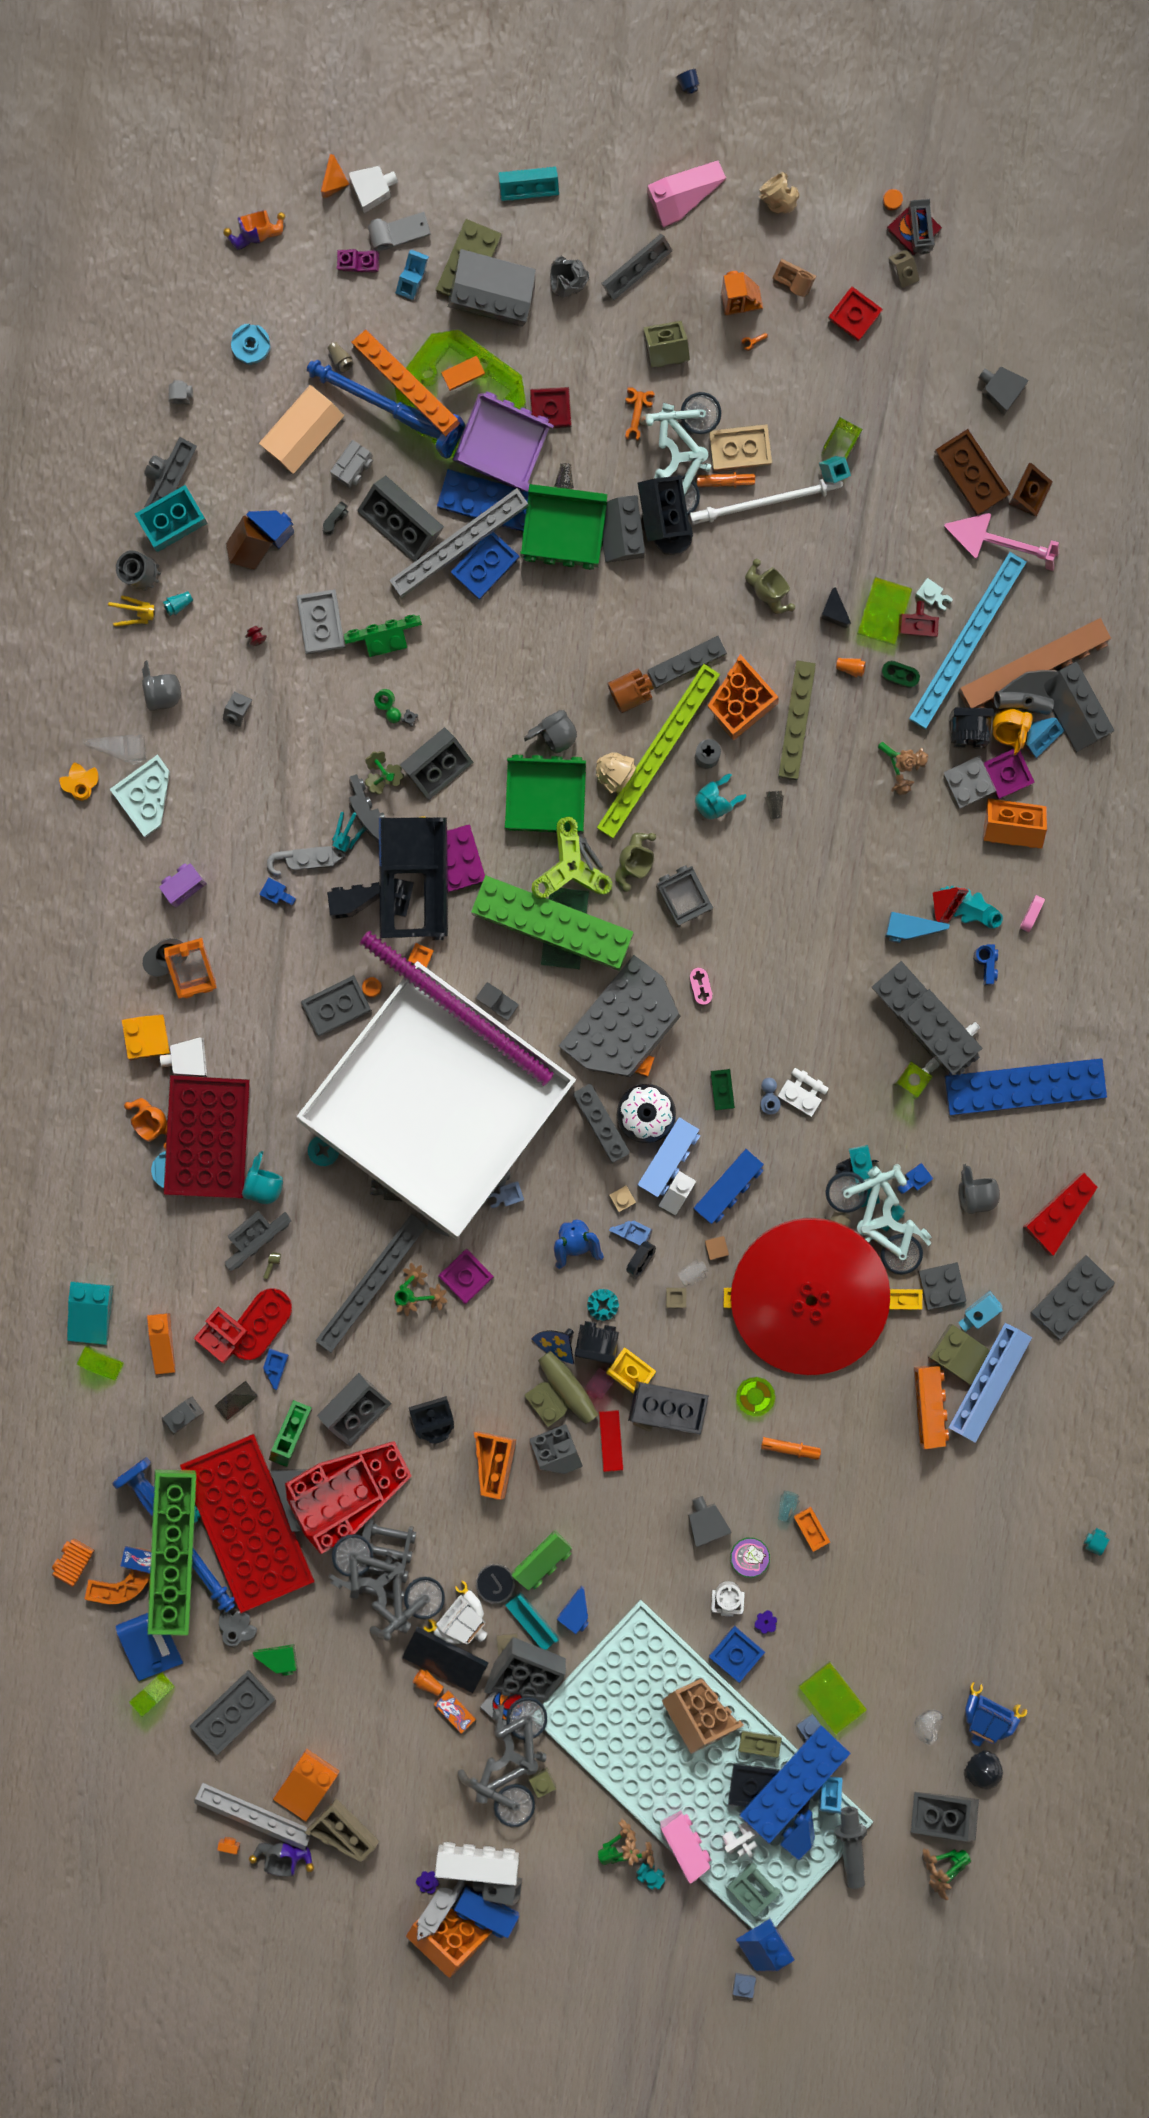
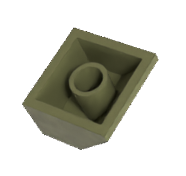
(666, 344)

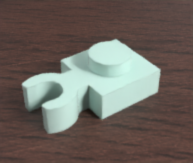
(930, 593)

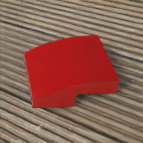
(221, 1335)

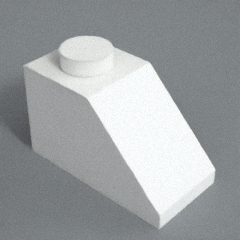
(677, 1193)

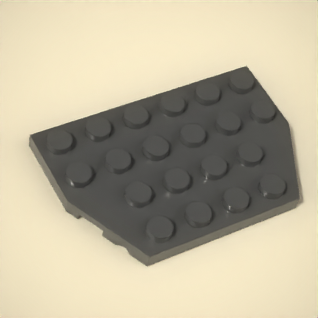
(624, 1022)

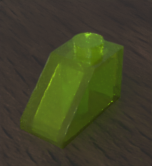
(100, 1363)
(151, 1694)

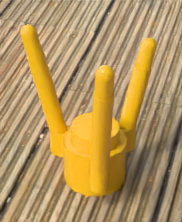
(143, 610)

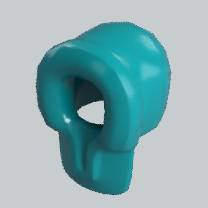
(262, 1185)

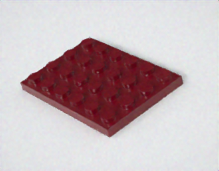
(206, 1136)

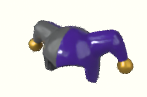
(282, 1858)

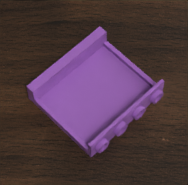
(502, 441)

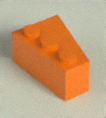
(740, 293)
(494, 1463)

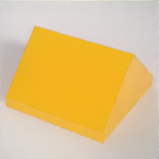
(629, 1369)

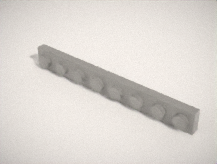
(459, 542)

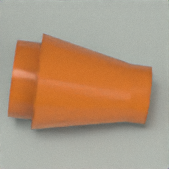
(852, 666)
(426, 1682)

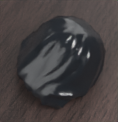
(984, 1770)

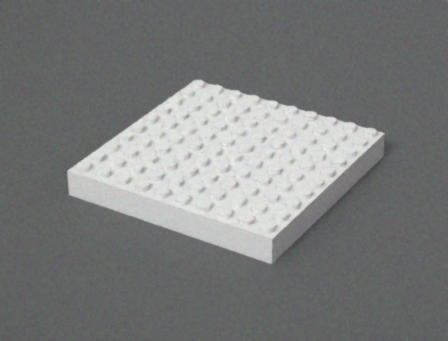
(432, 1105)

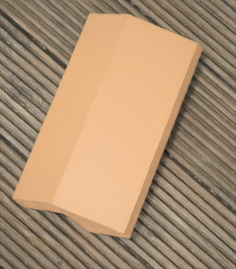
(301, 429)

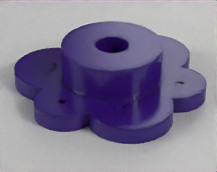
(765, 1627)
(425, 1876)

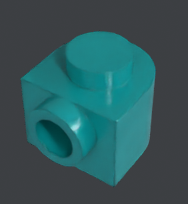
(1096, 1541)

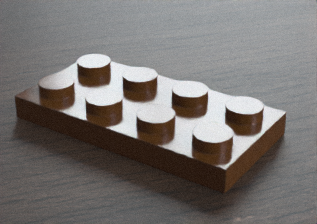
(972, 472)

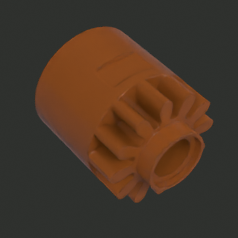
(630, 690)

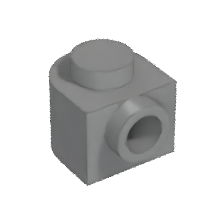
(180, 392)

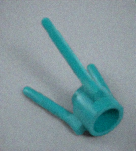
(343, 840)

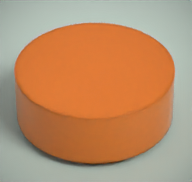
(892, 199)
(371, 987)

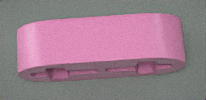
(1032, 913)
(705, 984)

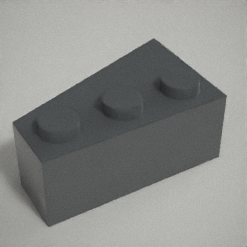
(280, 1478)

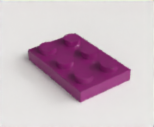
(463, 859)

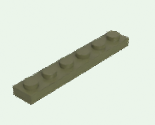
(797, 720)

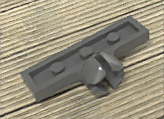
(169, 470)

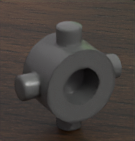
(409, 717)

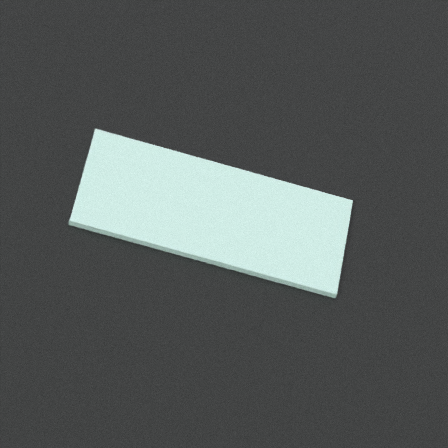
(622, 1734)

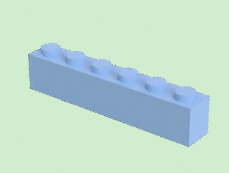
(990, 1382)

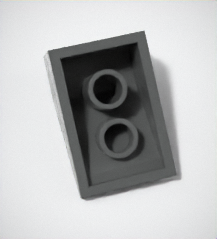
(945, 1816)

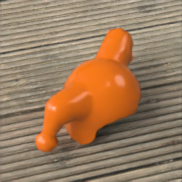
(149, 1120)

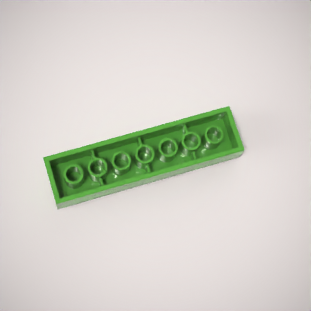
(552, 923)
(171, 1552)

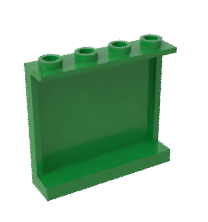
(563, 526)
(544, 792)

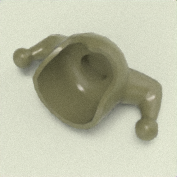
(769, 587)
(635, 859)

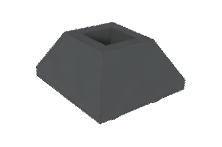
(556, 1451)

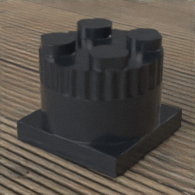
(971, 727)
(597, 1342)

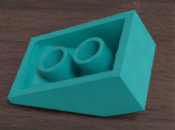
(89, 1312)

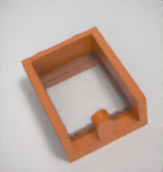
(190, 968)

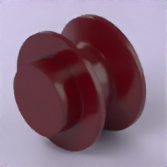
(256, 636)

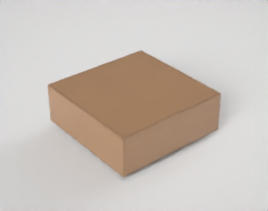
(716, 1247)

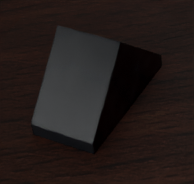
(835, 611)

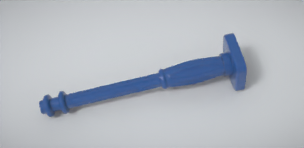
(408, 415)
(144, 1491)

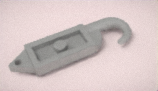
(306, 858)
(438, 1909)

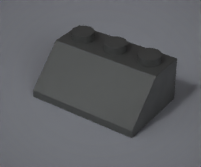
(623, 530)
(436, 763)
(354, 1409)

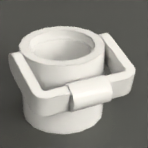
(729, 1598)

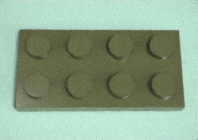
(472, 238)

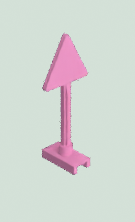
(972, 533)

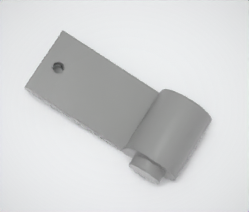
(398, 232)

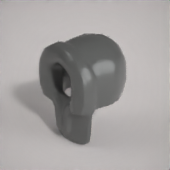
(160, 690)
(556, 730)
(977, 1194)

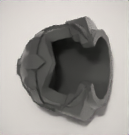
(567, 276)

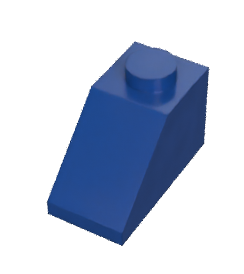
(575, 1612)

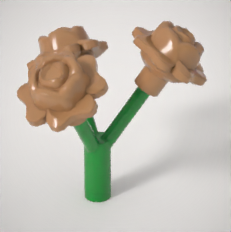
(905, 762)

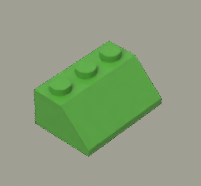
(542, 1561)

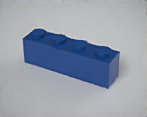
(728, 1186)

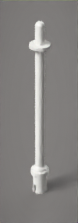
(711, 514)

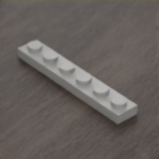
(252, 1816)

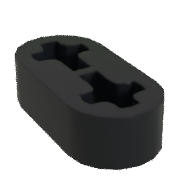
(641, 1259)

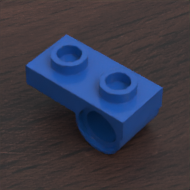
(990, 973)

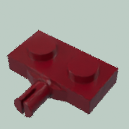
(918, 623)

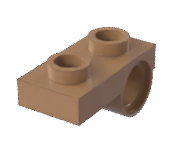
(795, 277)

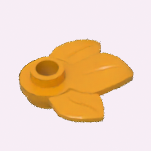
(78, 779)

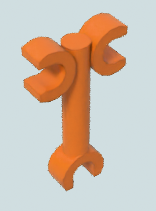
(639, 399)

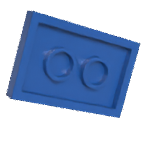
(485, 565)

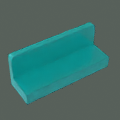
(529, 183)
(532, 1621)

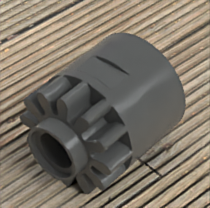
(137, 570)

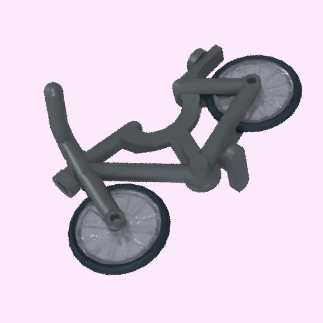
(423, 1596)
(514, 1803)

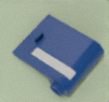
(146, 1648)

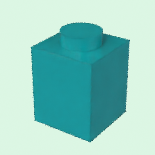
(834, 469)

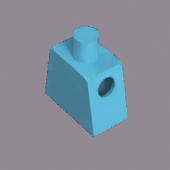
(987, 1305)

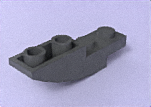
(361, 806)

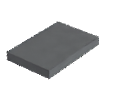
(336, 1006)

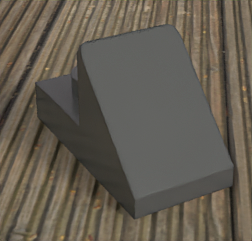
(497, 1001)

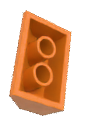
(1015, 823)

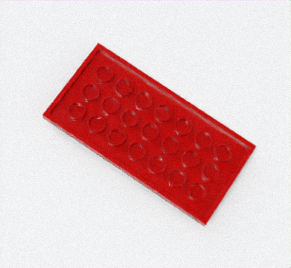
(248, 1524)

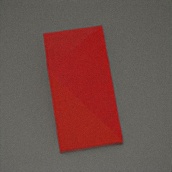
(947, 902)

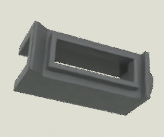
(922, 246)

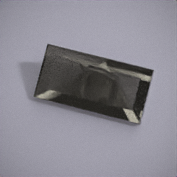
(236, 1400)

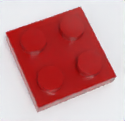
(855, 313)

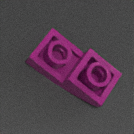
(357, 261)

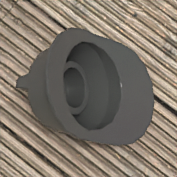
(154, 959)

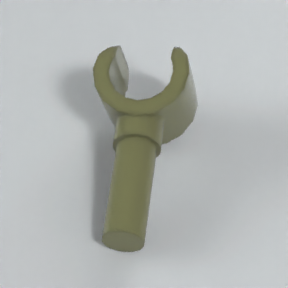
(274, 1258)

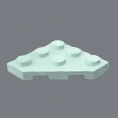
(144, 795)

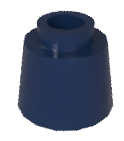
(688, 81)

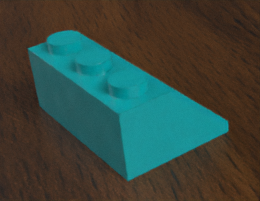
(171, 518)

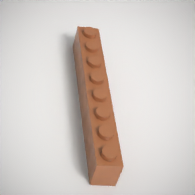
(1048, 657)

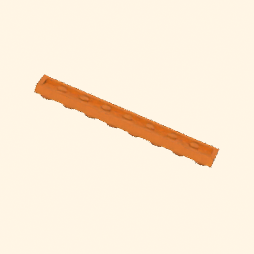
(405, 382)

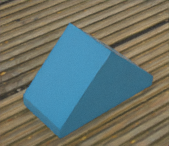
(831, 1795)

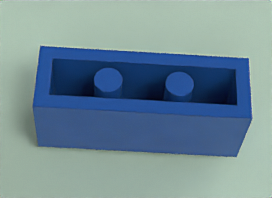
(486, 1913)

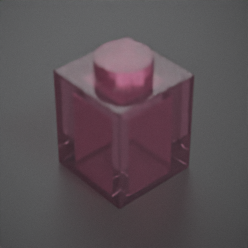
(599, 1384)

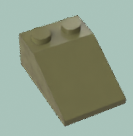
(959, 1353)

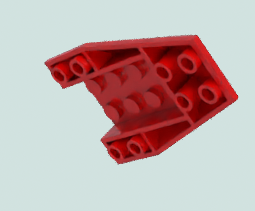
(345, 1492)

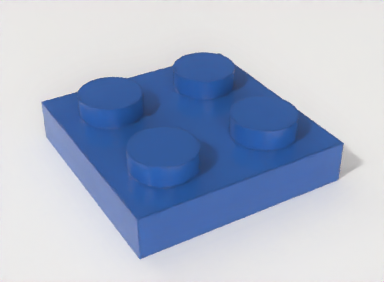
(736, 1654)

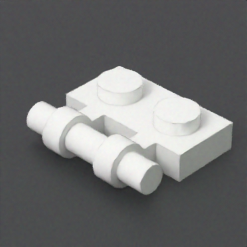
(799, 1097)

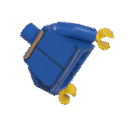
(990, 1720)

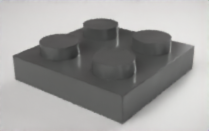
(942, 1286)

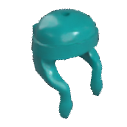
(711, 804)

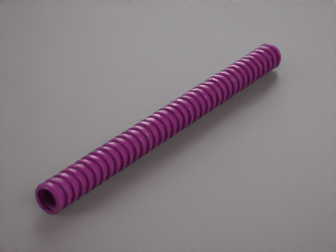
(456, 1008)

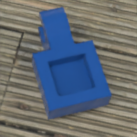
(275, 891)
(916, 1178)

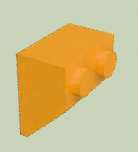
(145, 1036)

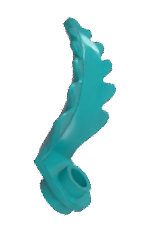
(976, 909)

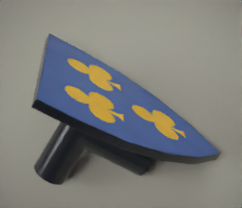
(557, 1343)

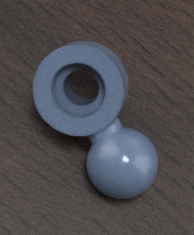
(769, 1086)

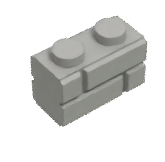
(351, 464)

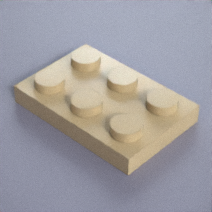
(740, 447)

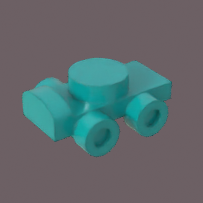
(654, 1879)

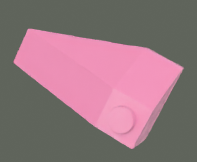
(681, 192)

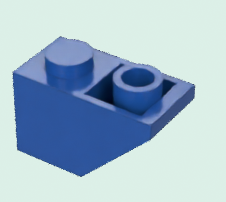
(800, 1837)

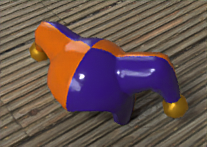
(255, 229)

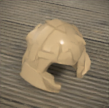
(778, 195)
(614, 771)

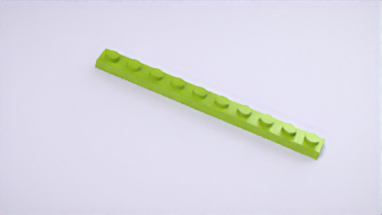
(658, 751)

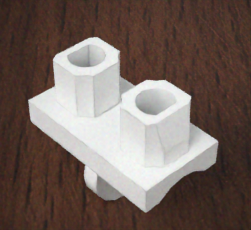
(734, 1844)

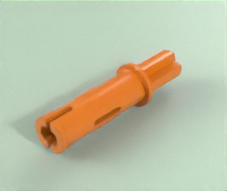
(719, 480)
(791, 1448)

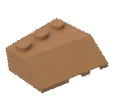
(699, 1715)

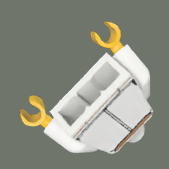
(461, 1621)

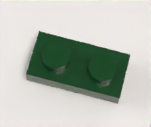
(722, 1089)

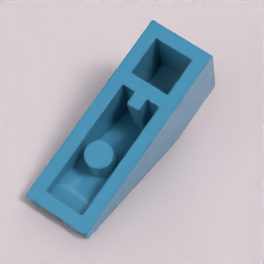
(908, 927)

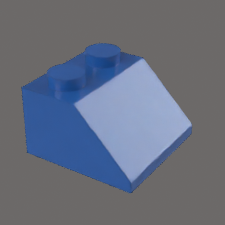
(273, 524)
(765, 1948)

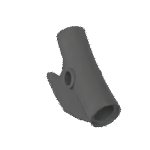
(1027, 693)

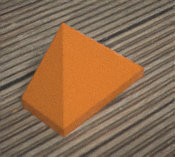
(334, 178)

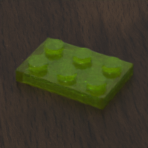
(882, 611)
(832, 1697)

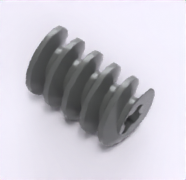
(714, 751)

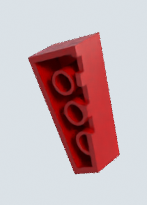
(1057, 1218)

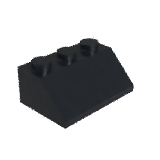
(664, 508)

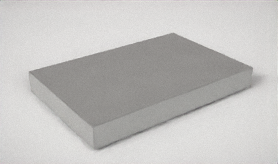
(320, 621)

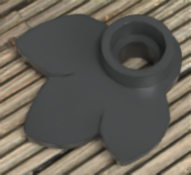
(236, 1624)

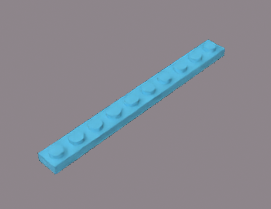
(967, 640)

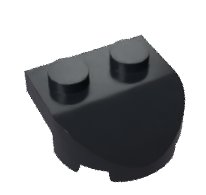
(433, 1420)

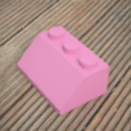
(685, 1845)

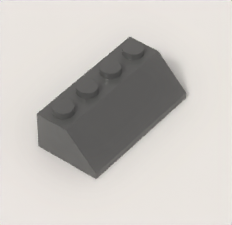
(400, 518)
(1078, 707)

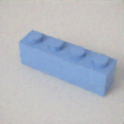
(668, 1157)

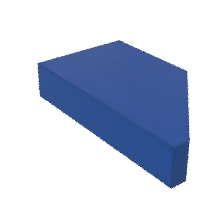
(274, 1366)

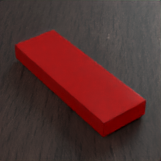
(611, 1440)

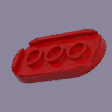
(263, 1322)

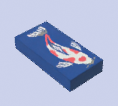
(136, 1559)

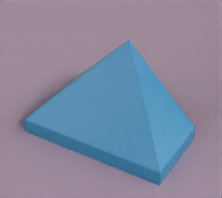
(1043, 734)

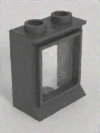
(684, 895)

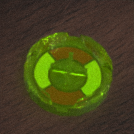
(755, 1396)

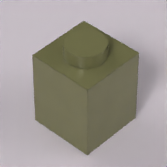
(542, 1782)

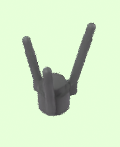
(583, 844)

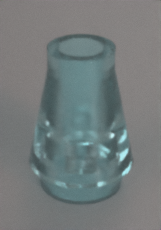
(788, 1504)

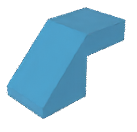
(412, 275)

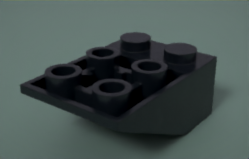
(351, 901)

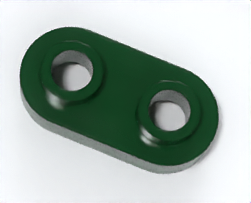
(900, 674)

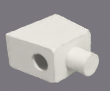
(371, 186)
(186, 1058)

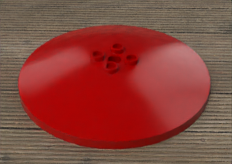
(803, 1261)

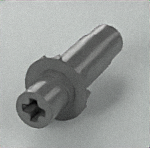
(851, 1835)

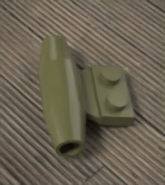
(560, 1392)

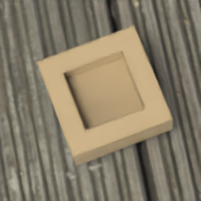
(622, 1198)

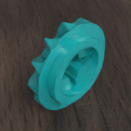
(321, 1160)
(603, 1314)

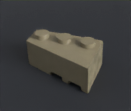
(344, 1831)

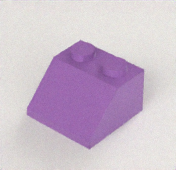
(182, 884)

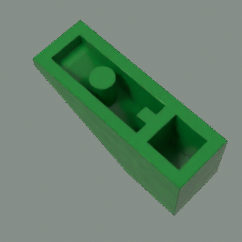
(289, 1433)

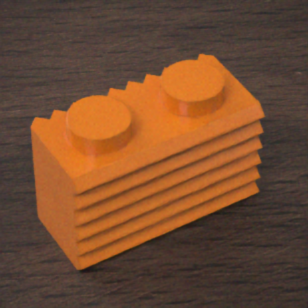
(72, 1562)

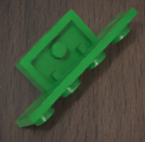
(384, 637)

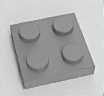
(970, 781)

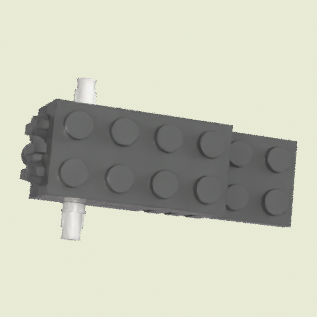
(929, 1021)

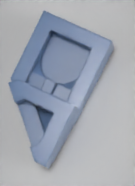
(632, 1231)

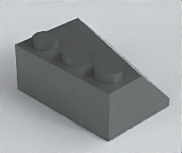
(526, 1671)

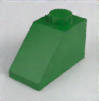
(278, 1659)

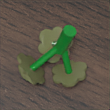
(391, 775)

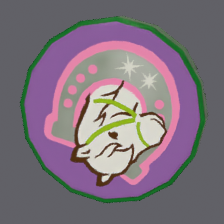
(750, 1557)

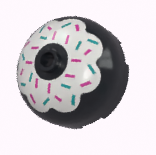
(646, 1128)

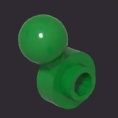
(393, 714)

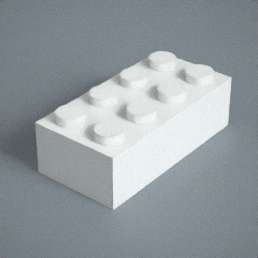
(477, 1864)

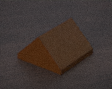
(1031, 490)
(247, 544)

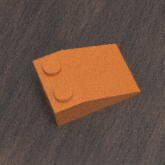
(306, 1785)

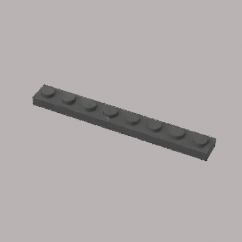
(371, 1283)

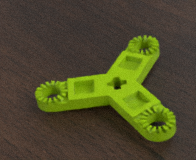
(570, 853)

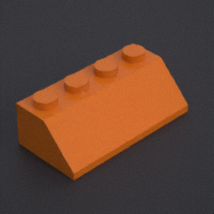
(930, 1406)

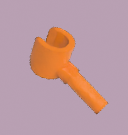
(753, 341)

